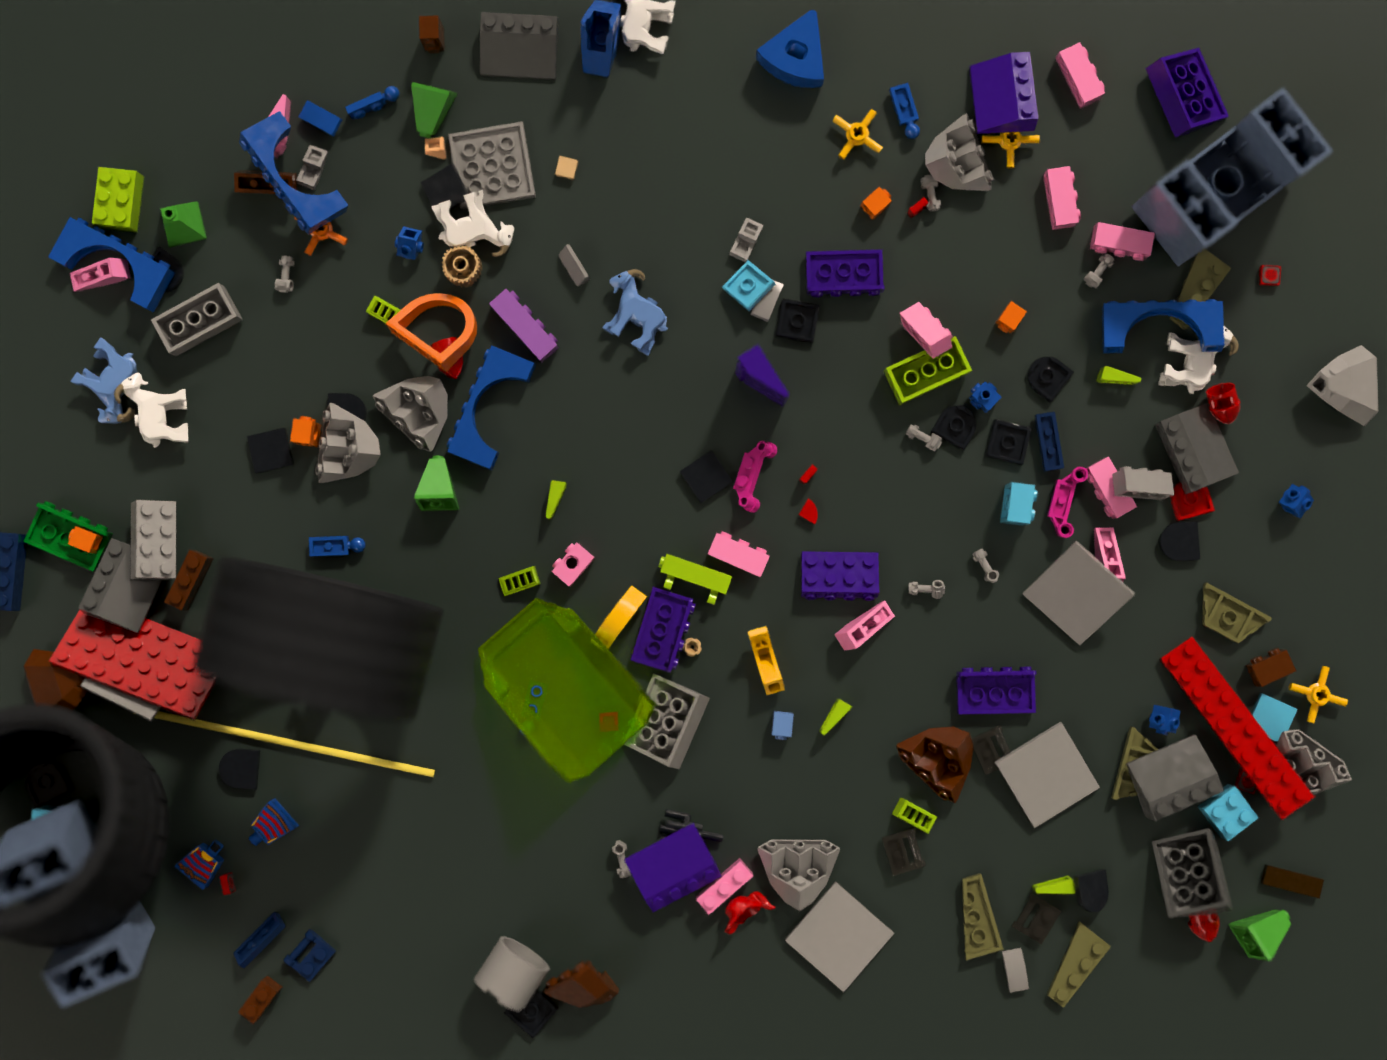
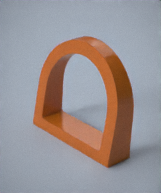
(452, 353)

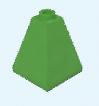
(430, 107)
(183, 223)
(436, 487)
(1261, 933)

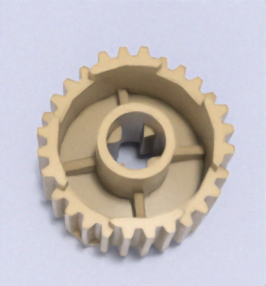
(466, 275)

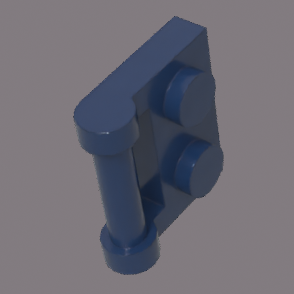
(314, 960)

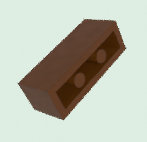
(255, 183)
(188, 580)

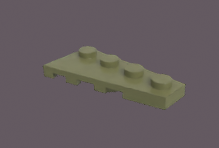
(1202, 280)
(980, 928)
(1081, 958)

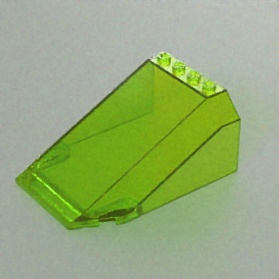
(587, 694)

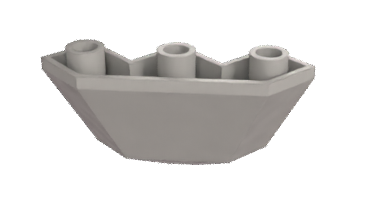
(958, 158)
(1350, 384)
(416, 409)
(345, 446)
(1312, 762)
(798, 868)

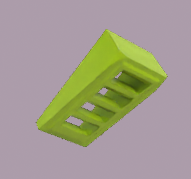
(373, 305)
(1111, 375)
(556, 492)
(534, 575)
(836, 713)
(903, 810)
(1060, 885)

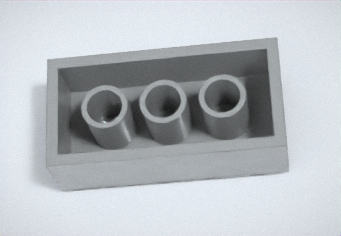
(196, 319)
(153, 540)

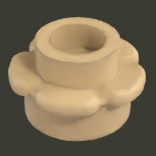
(687, 647)

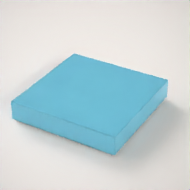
(748, 285)
(1273, 716)

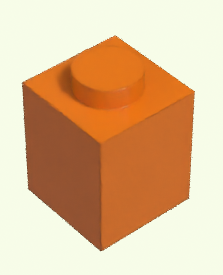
(876, 202)
(1010, 317)
(84, 539)

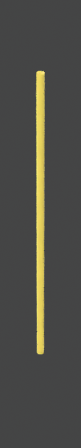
(296, 744)

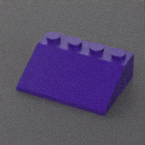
(1186, 91)
(1004, 94)
(760, 375)
(673, 867)

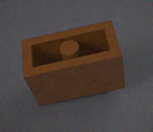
(431, 33)
(1270, 667)
(260, 999)

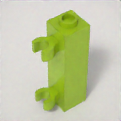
(695, 574)

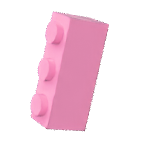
(1080, 75)
(1061, 197)
(1122, 241)
(926, 330)
(1101, 477)
(739, 554)
(725, 886)

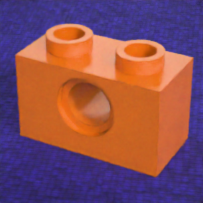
(305, 432)

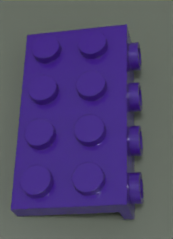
(844, 272)
(839, 575)
(662, 630)
(996, 691)

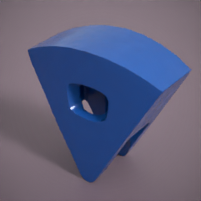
(600, 37)
(795, 53)

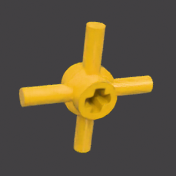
(860, 139)
(1010, 146)
(1321, 688)

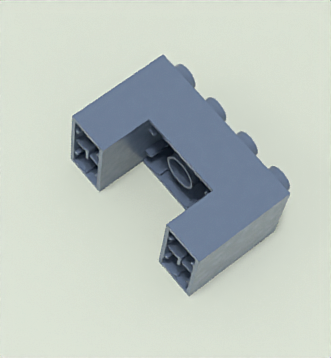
(1231, 177)
(38, 861)

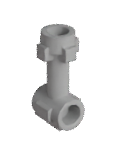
(929, 183)
(1093, 278)
(284, 284)
(932, 442)
(990, 575)
(937, 589)
(619, 849)

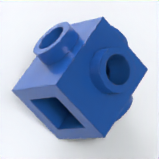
(409, 243)
(990, 393)
(1296, 500)
(1164, 719)

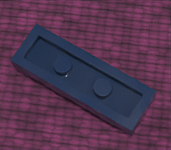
(1049, 441)
(259, 939)

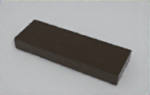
(1292, 881)

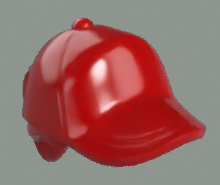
(744, 907)

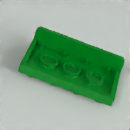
(51, 531)

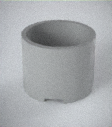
(511, 973)

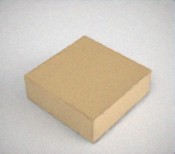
(566, 167)

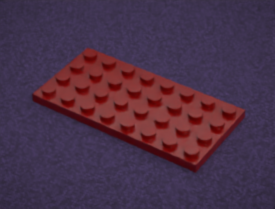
(145, 664)

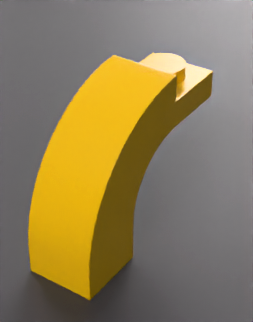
(620, 616)
(766, 660)

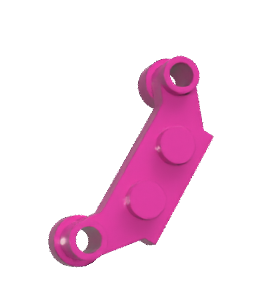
(749, 474)
(1062, 500)

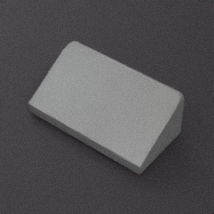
(573, 265)

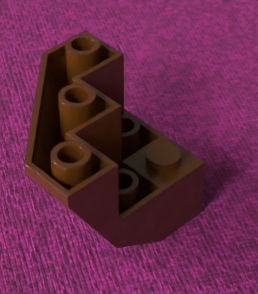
(51, 683)
(940, 759)
(582, 986)

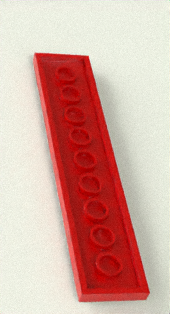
(1237, 728)

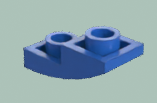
(320, 118)

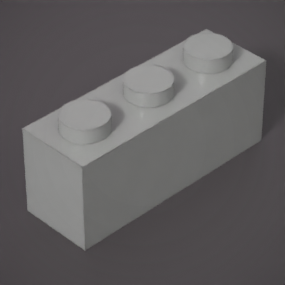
(1142, 483)

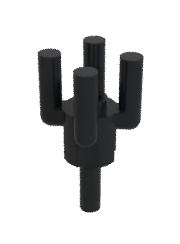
(671, 826)

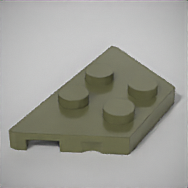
(1229, 615)
(1135, 747)

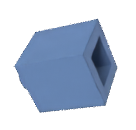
(782, 725)

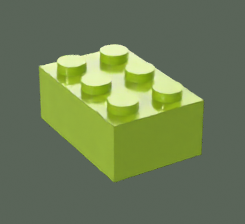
(117, 199)

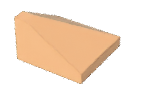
(435, 147)

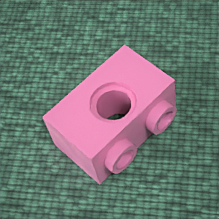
(583, 559)

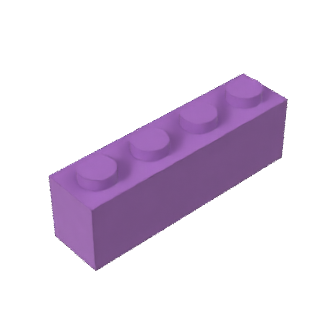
(523, 325)

